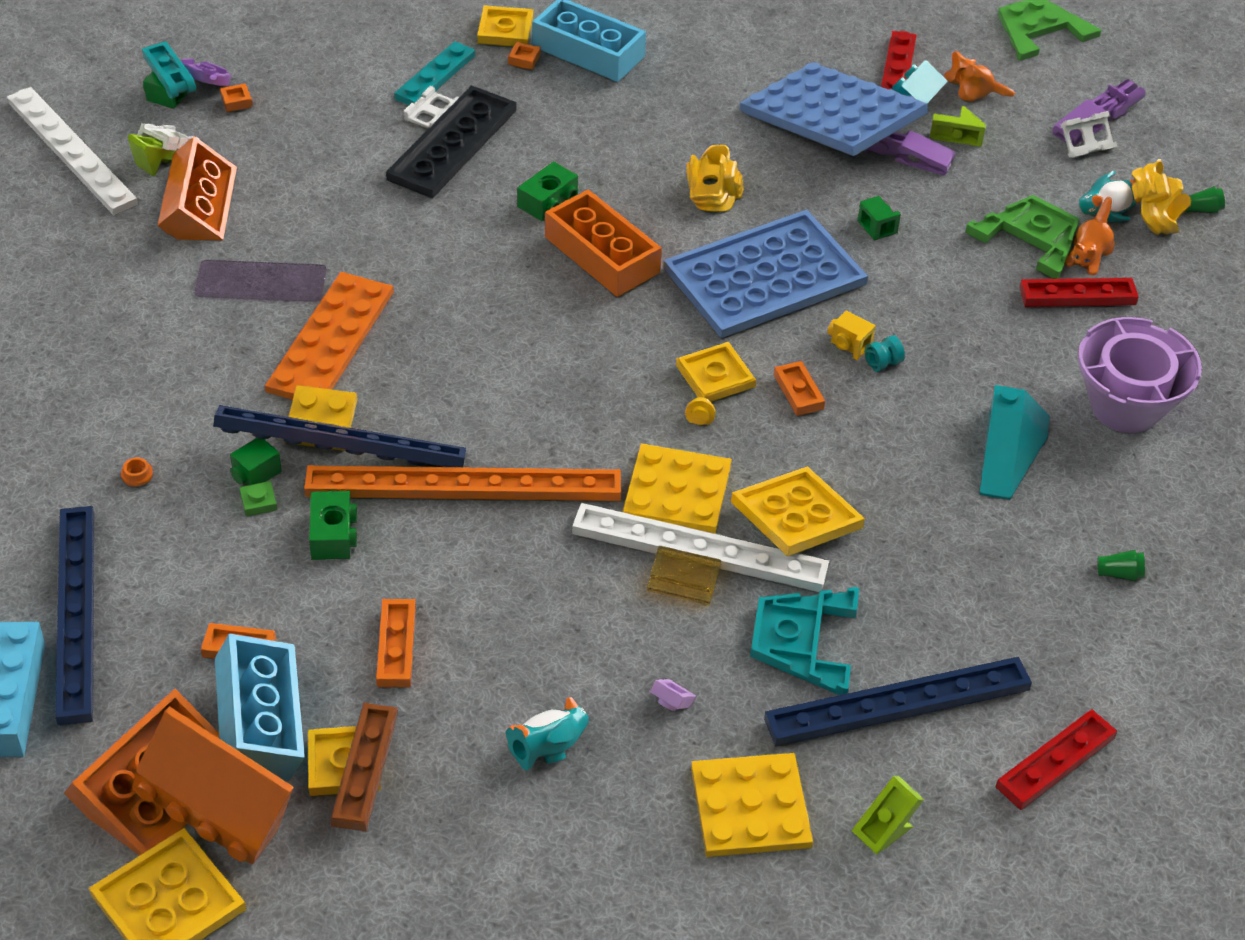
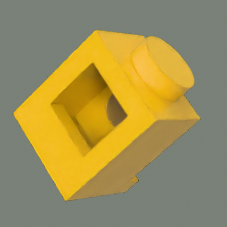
(851, 333)

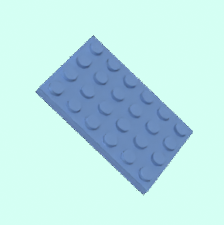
(833, 108)
(764, 273)

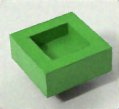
(258, 498)

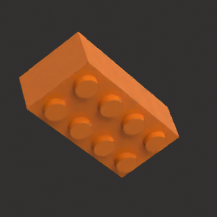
(603, 242)

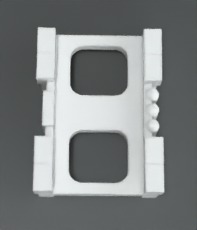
(424, 105)
(1085, 125)
(172, 139)

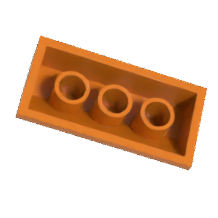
(197, 193)

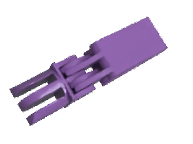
(1114, 100)
(931, 154)

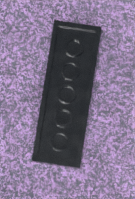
(451, 141)

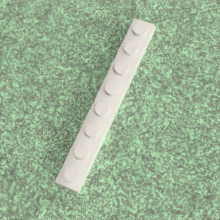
(72, 151)
(736, 554)

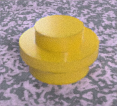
(700, 411)

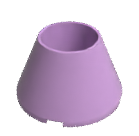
(1136, 372)

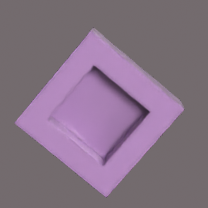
(672, 695)

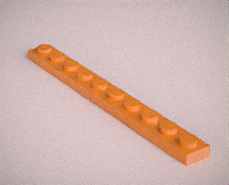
(466, 483)

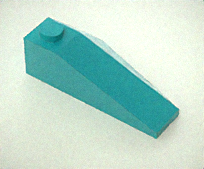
(1013, 439)

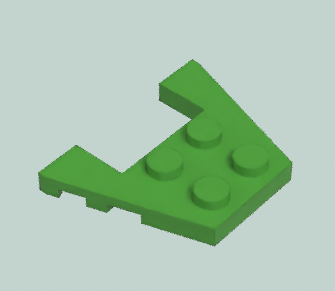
(1037, 18)
(1037, 224)

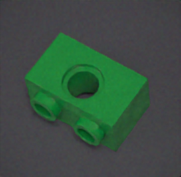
(546, 190)
(331, 525)

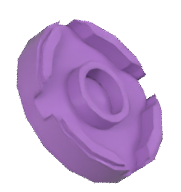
(207, 72)

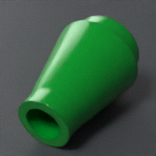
(1207, 201)
(1122, 565)

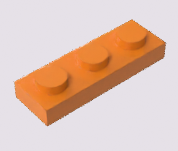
(396, 643)

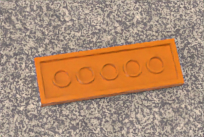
(330, 335)

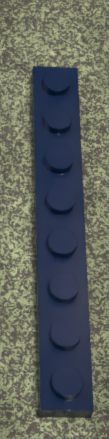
(328, 436)
(75, 617)
(896, 701)

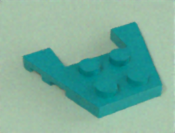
(789, 635)

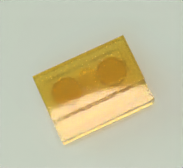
(684, 575)

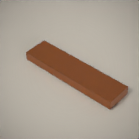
(364, 767)

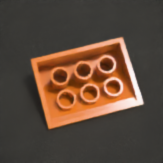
(211, 787)
(106, 789)

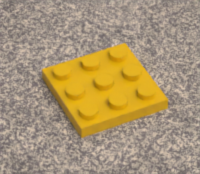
(678, 487)
(797, 511)
(751, 805)
(168, 893)

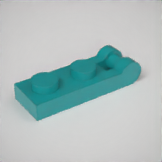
(169, 69)

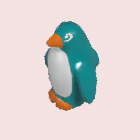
(1118, 190)
(547, 734)

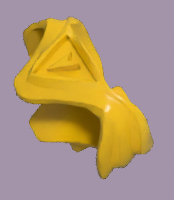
(714, 164)
(1159, 198)

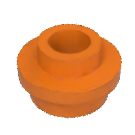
(142, 469)

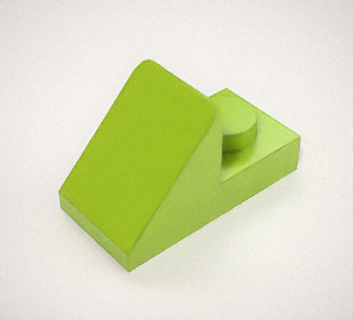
(962, 130)
(148, 152)
(888, 815)

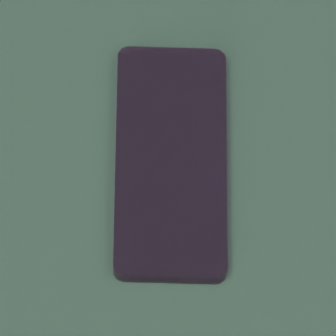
(260, 280)

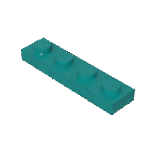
(435, 72)

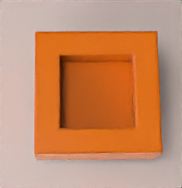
(524, 55)
(236, 97)

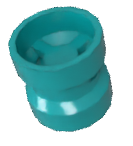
(882, 354)

